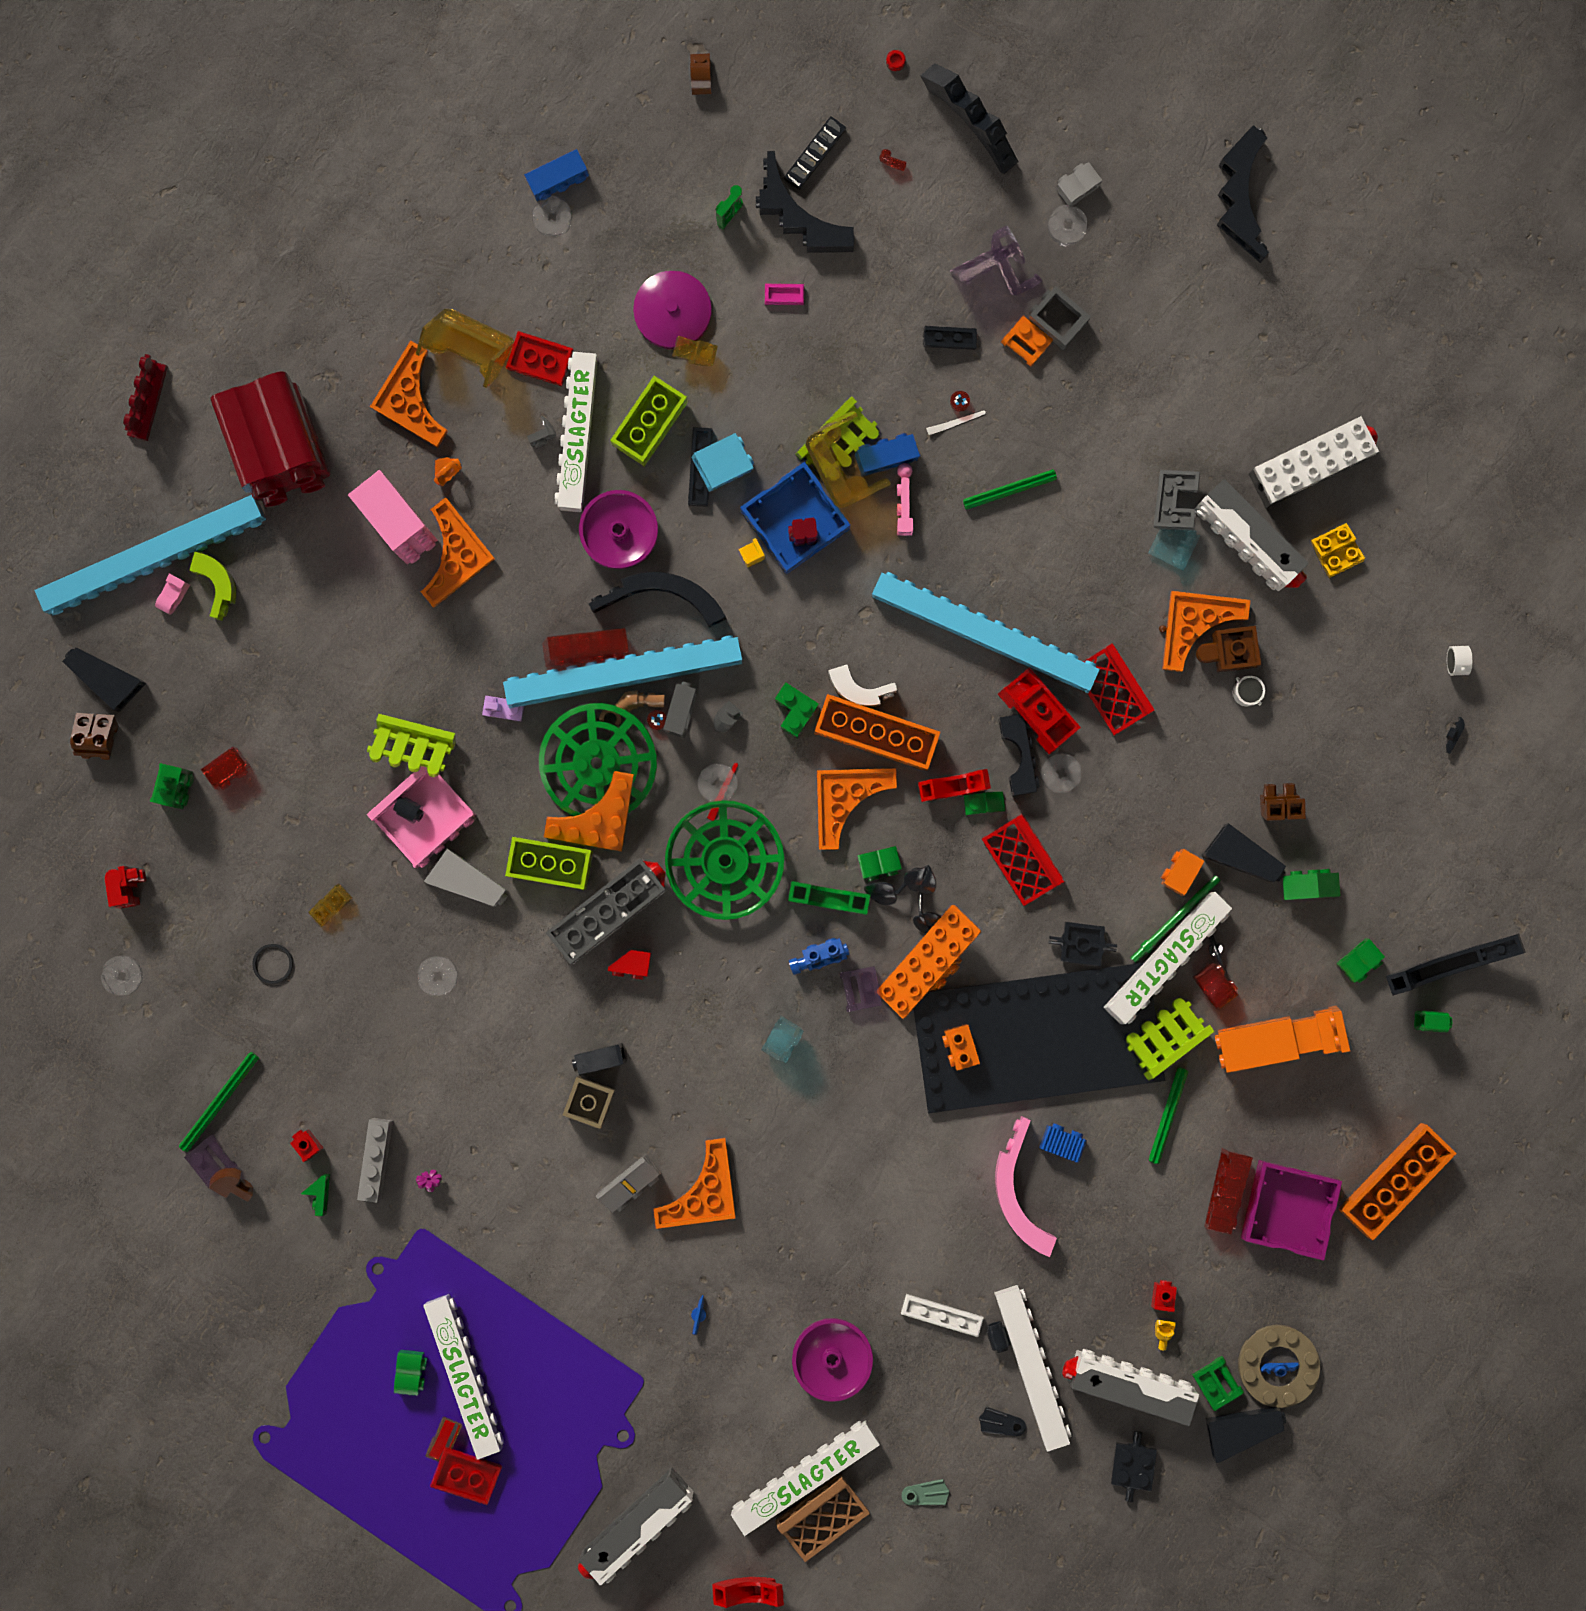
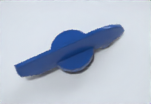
(698, 1315)
(1279, 1369)

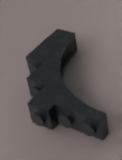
(971, 110)
(817, 234)

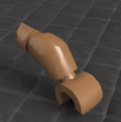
(632, 700)

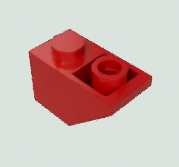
(632, 963)

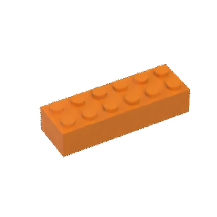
(877, 732)
(1397, 1181)

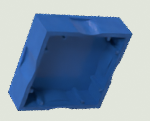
(792, 498)

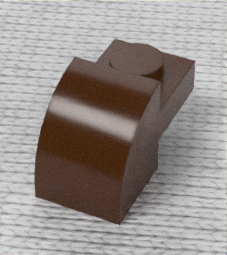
(700, 74)
(228, 1181)

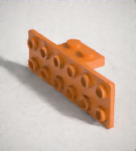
(929, 962)

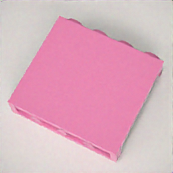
(442, 818)

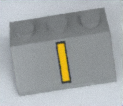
(629, 1184)

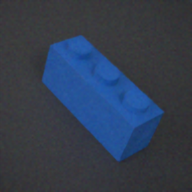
(557, 175)
(886, 454)

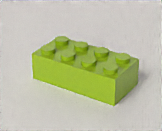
(649, 421)
(549, 863)

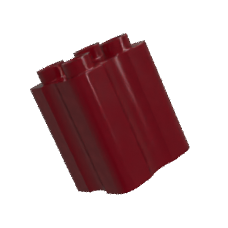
(271, 438)

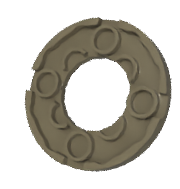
(1250, 1360)

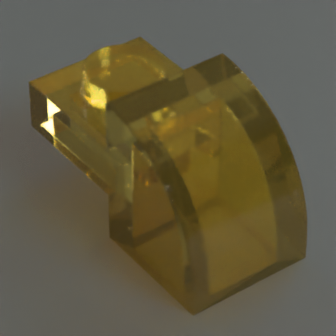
(695, 352)

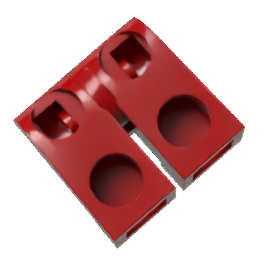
(120, 885)

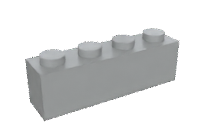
(375, 1160)

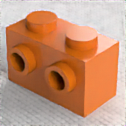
(1182, 871)
(961, 1047)

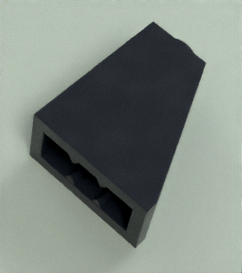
(599, 1059)

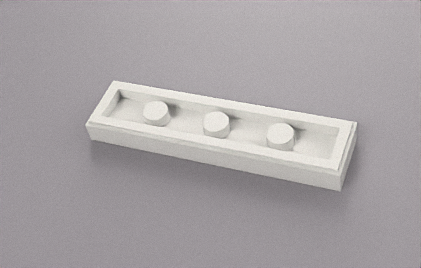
(942, 1315)

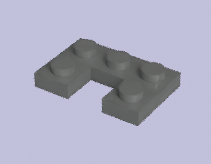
(1166, 513)

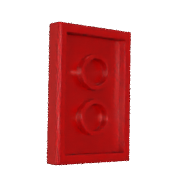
(539, 358)
(466, 1476)

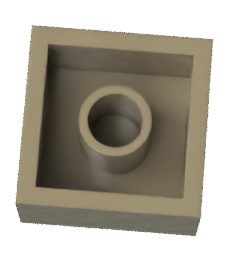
(589, 1102)

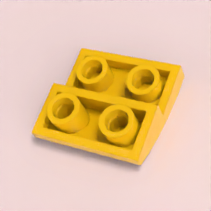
(1337, 550)

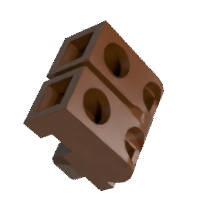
(93, 737)
(1281, 806)

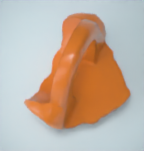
(446, 469)

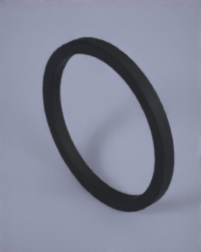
(290, 963)

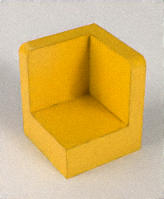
(752, 553)

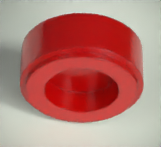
(895, 60)

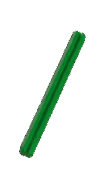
(218, 1102)

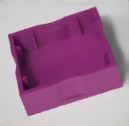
(1291, 1209)

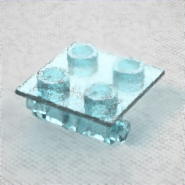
(1174, 546)

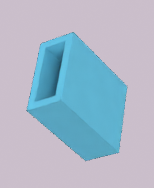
(723, 462)

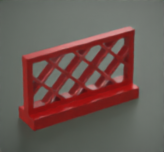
(1130, 683)
(1038, 851)

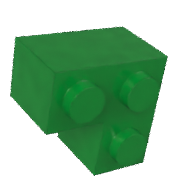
(800, 708)
(1311, 885)

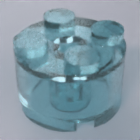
(781, 1039)

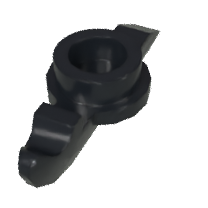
(1454, 734)
(1216, 950)

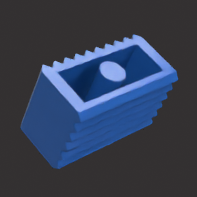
(1063, 1143)

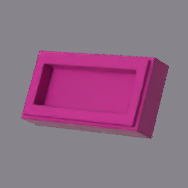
(784, 294)

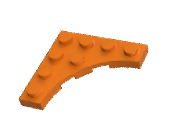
(402, 398)
(461, 555)
(1192, 616)
(840, 793)
(603, 823)
(708, 1198)

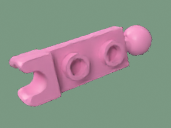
(904, 524)

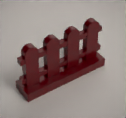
(145, 399)

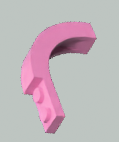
(1026, 1230)

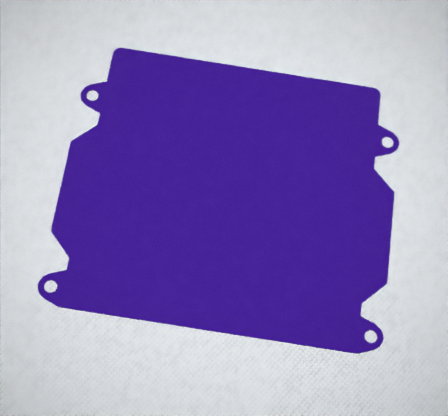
(368, 1446)

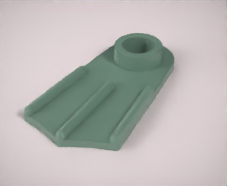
(927, 1493)

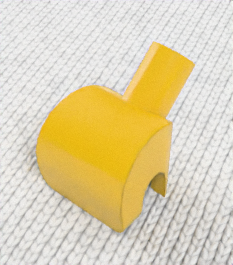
(1164, 1332)

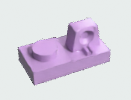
(498, 708)

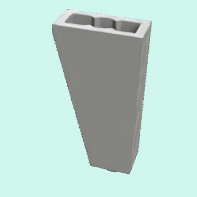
(462, 878)

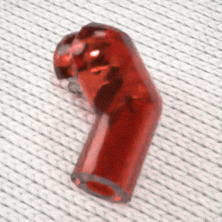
(895, 163)

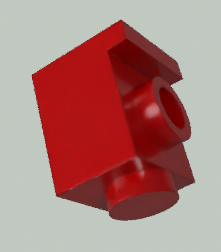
(312, 1148)
(1158, 1302)

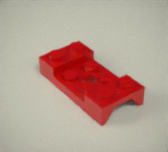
(1052, 726)

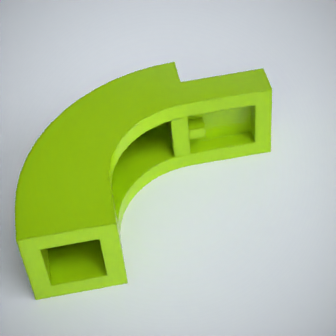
(222, 579)

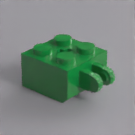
(172, 786)

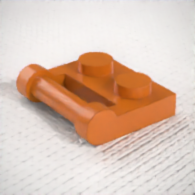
(1031, 337)

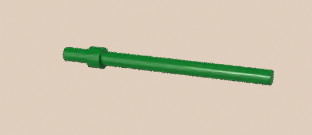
(1147, 946)

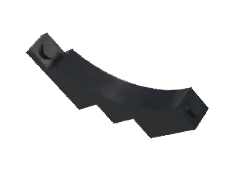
(1239, 220)

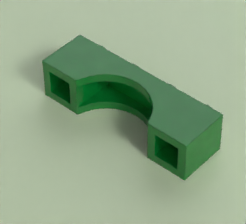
(829, 898)

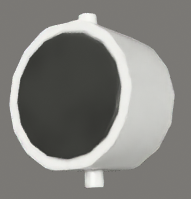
(1459, 660)
(1248, 691)

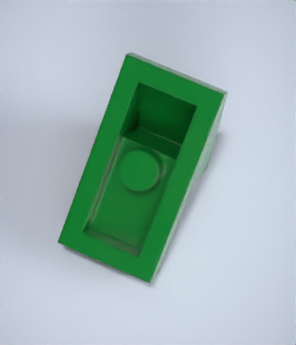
(984, 803)
(320, 1189)

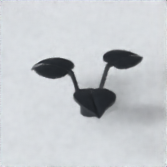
(917, 880)

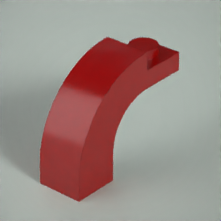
(954, 786)
(748, 1590)

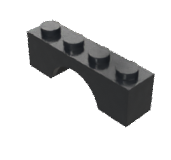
(1023, 780)

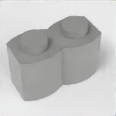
(1078, 184)

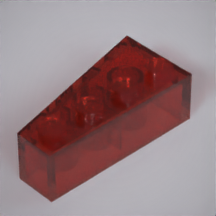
(584, 647)
(1228, 1191)

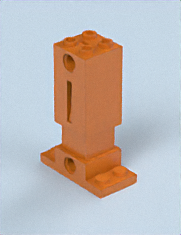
(1281, 1039)

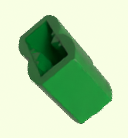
(879, 862)
(1361, 960)
(1432, 1021)
(409, 1372)

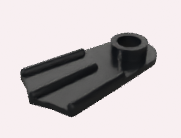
(1000, 1423)

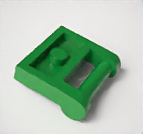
(727, 210)
(1213, 1388)

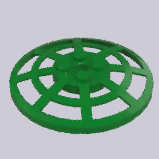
(596, 748)
(724, 846)

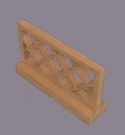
(809, 1506)

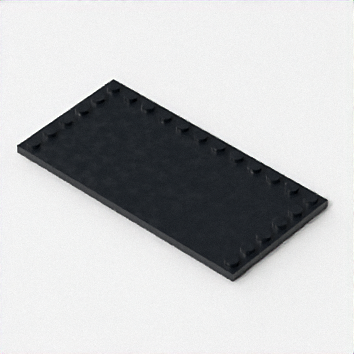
(1031, 1039)

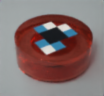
(959, 401)
(656, 719)

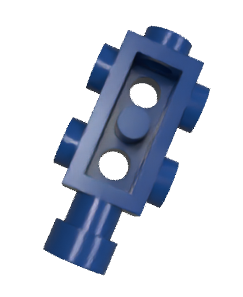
(820, 953)

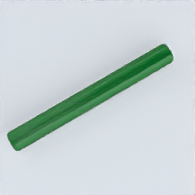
(1009, 489)
(1168, 1115)

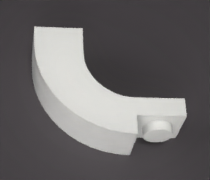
(850, 691)

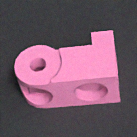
(171, 594)

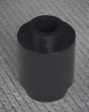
(408, 809)
(998, 1337)

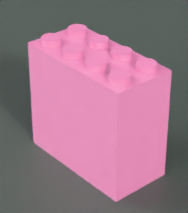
(393, 518)

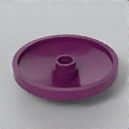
(672, 307)
(618, 529)
(832, 1359)

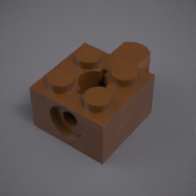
(1232, 649)

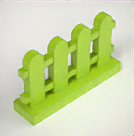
(868, 429)
(411, 733)
(1163, 1047)

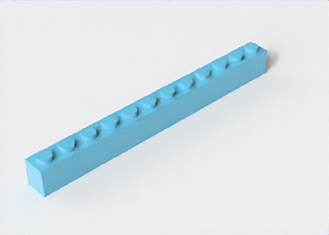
(150, 555)
(985, 632)
(622, 672)

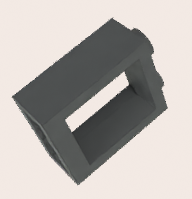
(1061, 342)
(680, 710)

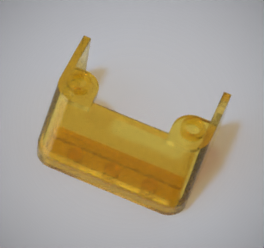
(468, 339)
(841, 490)

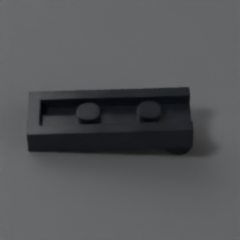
(950, 337)

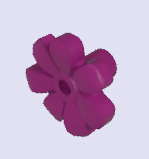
(429, 1180)

